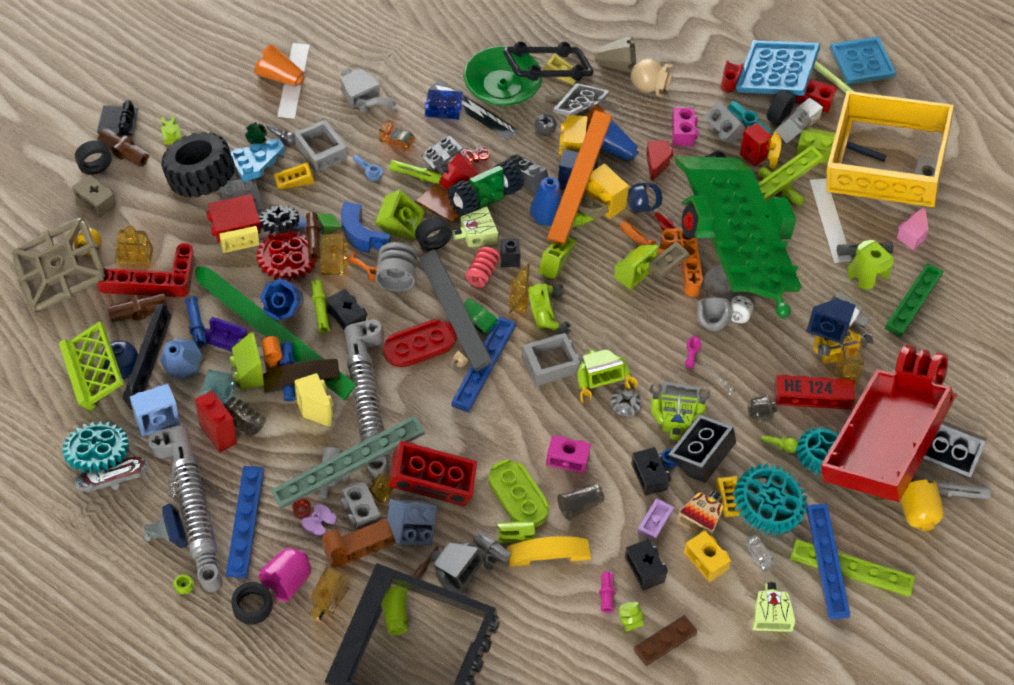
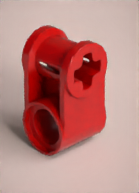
(731, 76)

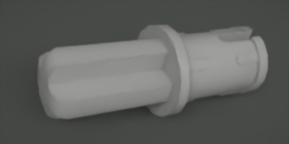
(492, 546)

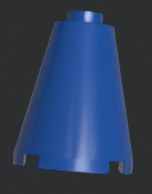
(618, 143)
(546, 201)

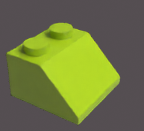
(820, 139)
(399, 215)
(635, 265)
(247, 363)

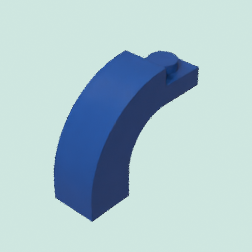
(356, 234)

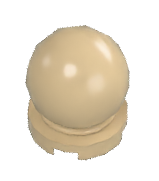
(650, 76)

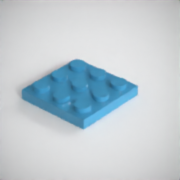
(862, 60)

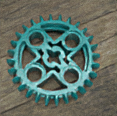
(770, 499)

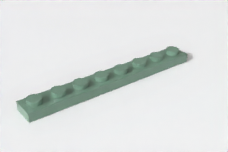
(347, 462)

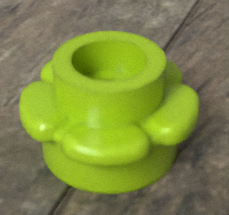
(179, 581)

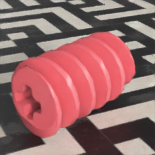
(482, 266)

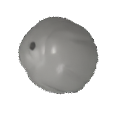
(714, 313)

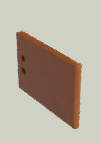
(437, 202)

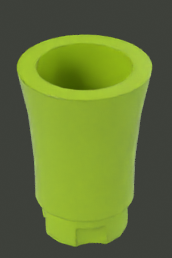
(395, 610)

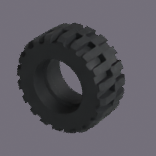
(198, 164)

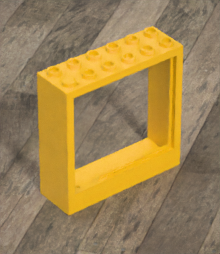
(884, 183)

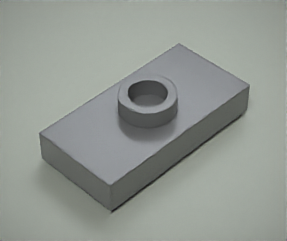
(680, 390)

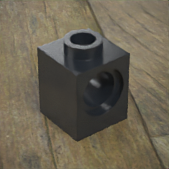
(510, 252)

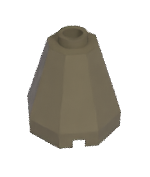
(617, 54)

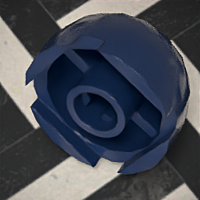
(125, 357)

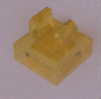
(380, 488)

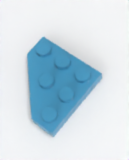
(254, 159)

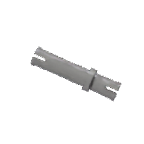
(982, 492)

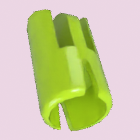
(515, 531)

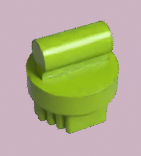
(631, 615)

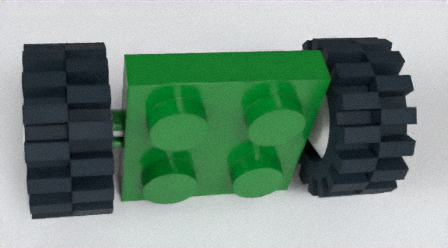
(485, 188)

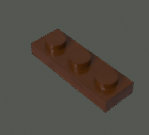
(665, 640)

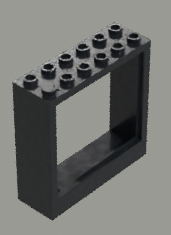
(370, 609)

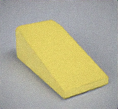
(558, 63)

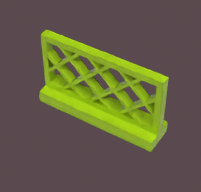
(78, 374)

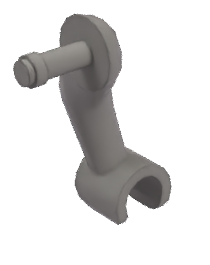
(389, 103)

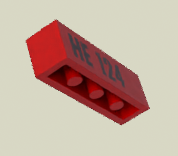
(814, 392)

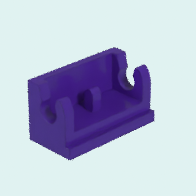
(224, 334)

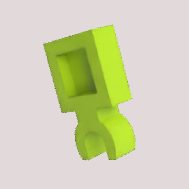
(170, 131)

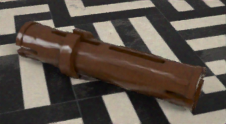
(312, 230)

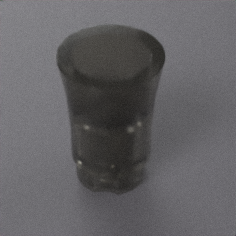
(579, 500)

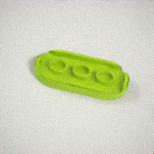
(518, 492)

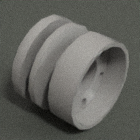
(396, 267)

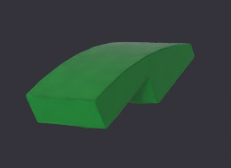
(480, 316)

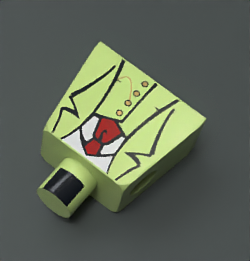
(477, 229)
(773, 610)

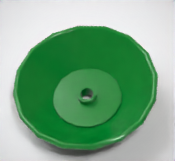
(493, 80)

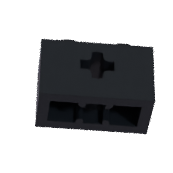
(345, 309)
(650, 471)
(646, 564)

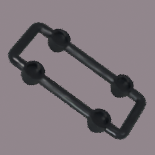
(534, 72)

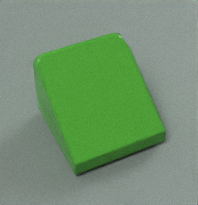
(328, 223)

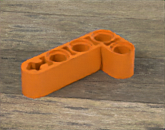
(691, 267)

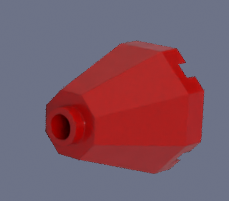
(458, 170)

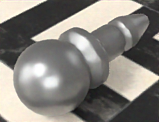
(287, 137)

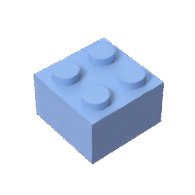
(154, 410)

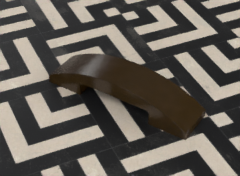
(284, 376)

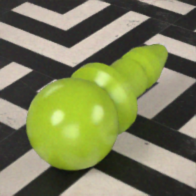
(788, 444)

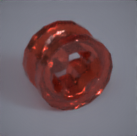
(301, 514)

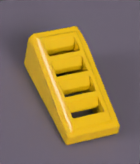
(299, 170)
(720, 483)

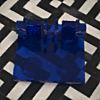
(443, 104)

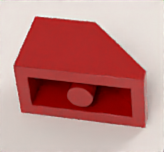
(658, 157)

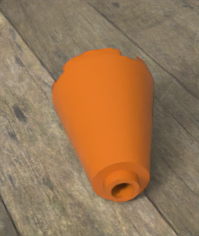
(278, 67)

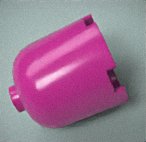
(286, 573)

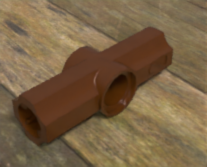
(123, 147)
(135, 307)

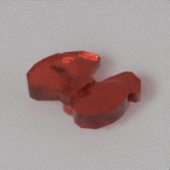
(481, 153)

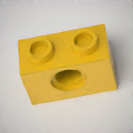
(709, 566)

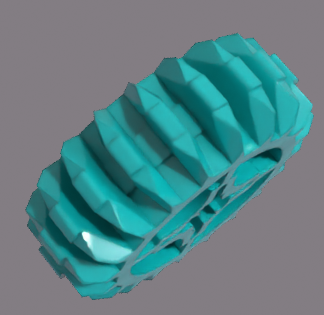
(815, 456)

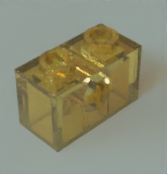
(332, 254)

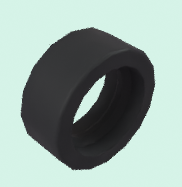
(781, 107)
(88, 149)
(427, 227)
(251, 617)

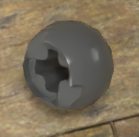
(545, 124)

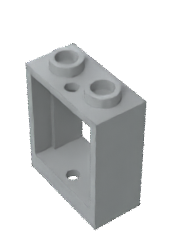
(326, 158)
(552, 373)

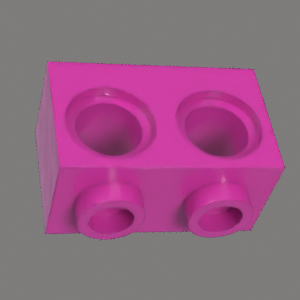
(683, 126)

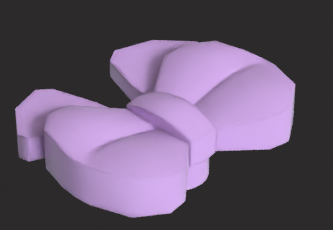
(313, 524)

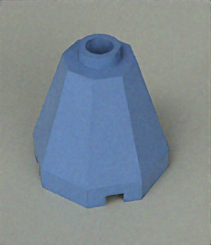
(181, 358)

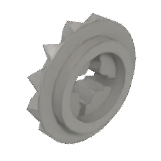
(623, 408)

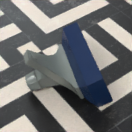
(168, 527)

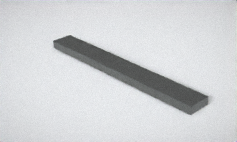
(455, 310)

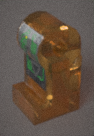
(395, 136)

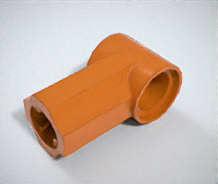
(272, 352)

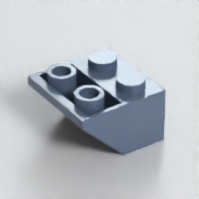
(412, 521)

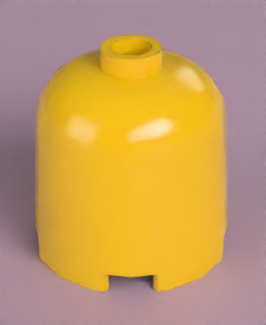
(922, 505)

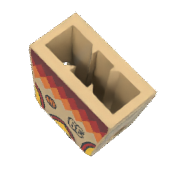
(702, 513)

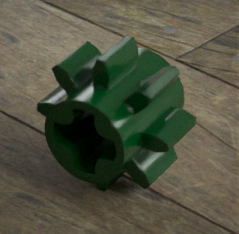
(256, 133)

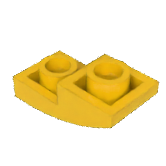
(774, 150)

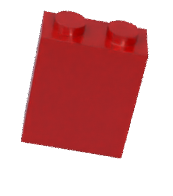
(232, 215)
(215, 421)

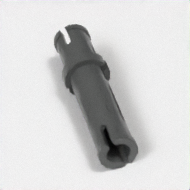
(850, 249)

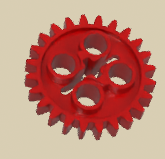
(285, 256)

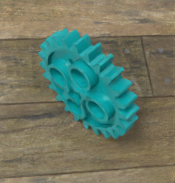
(95, 447)

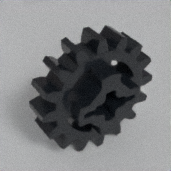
(279, 219)

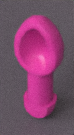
(693, 347)

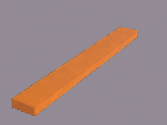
(579, 178)

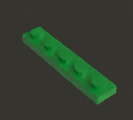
(914, 300)

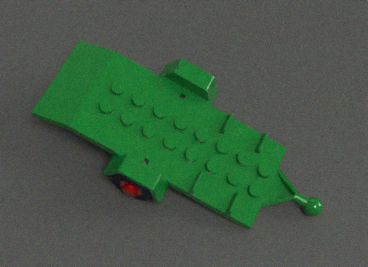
(741, 226)

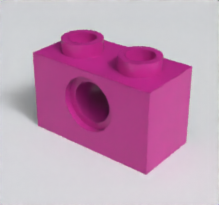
(560, 459)

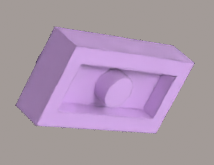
(655, 519)

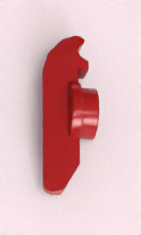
(665, 223)

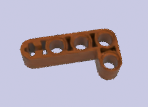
(356, 544)

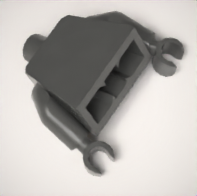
(459, 564)

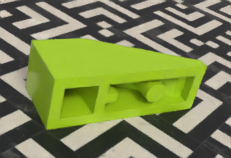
(555, 258)

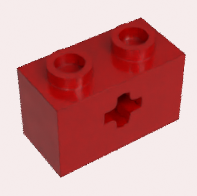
(755, 144)

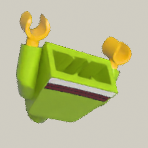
(602, 369)

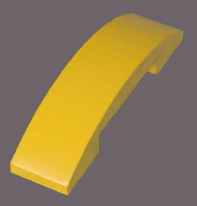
(548, 548)

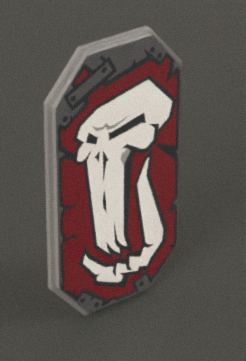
(128, 469)

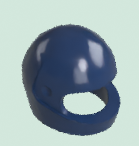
(638, 197)

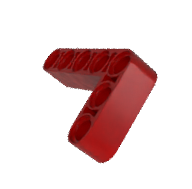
(153, 282)

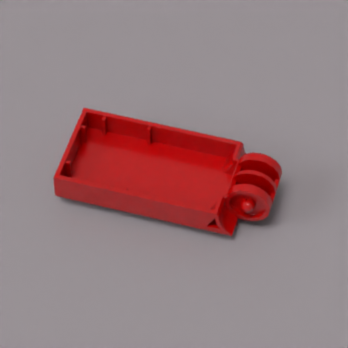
(891, 426)

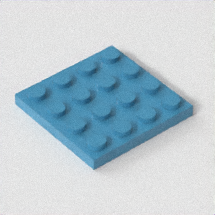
(778, 67)

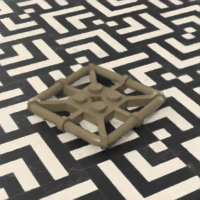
(47, 260)

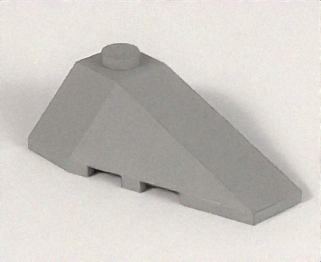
(580, 100)

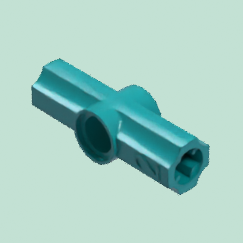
(747, 118)

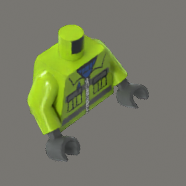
(543, 307)
(676, 412)

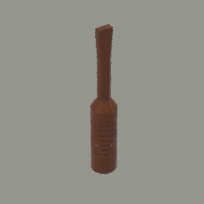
(423, 567)

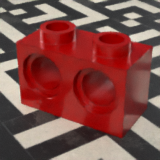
(820, 93)

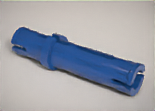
(197, 328)
(287, 359)

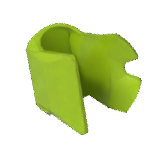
(868, 262)

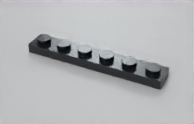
(148, 353)

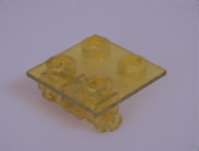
(519, 291)

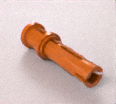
(637, 236)

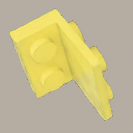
(239, 239)

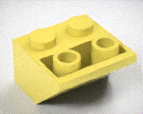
(313, 400)

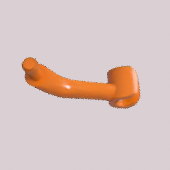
(371, 270)

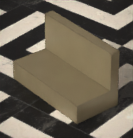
(668, 260)

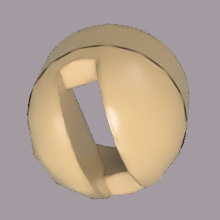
(463, 360)

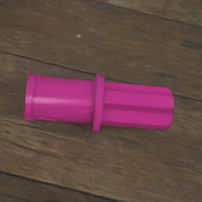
(607, 592)

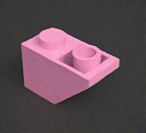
(914, 229)

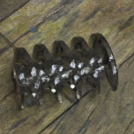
(244, 418)

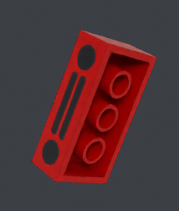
(432, 473)

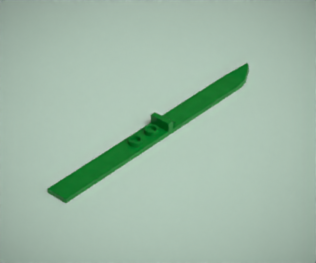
(265, 324)

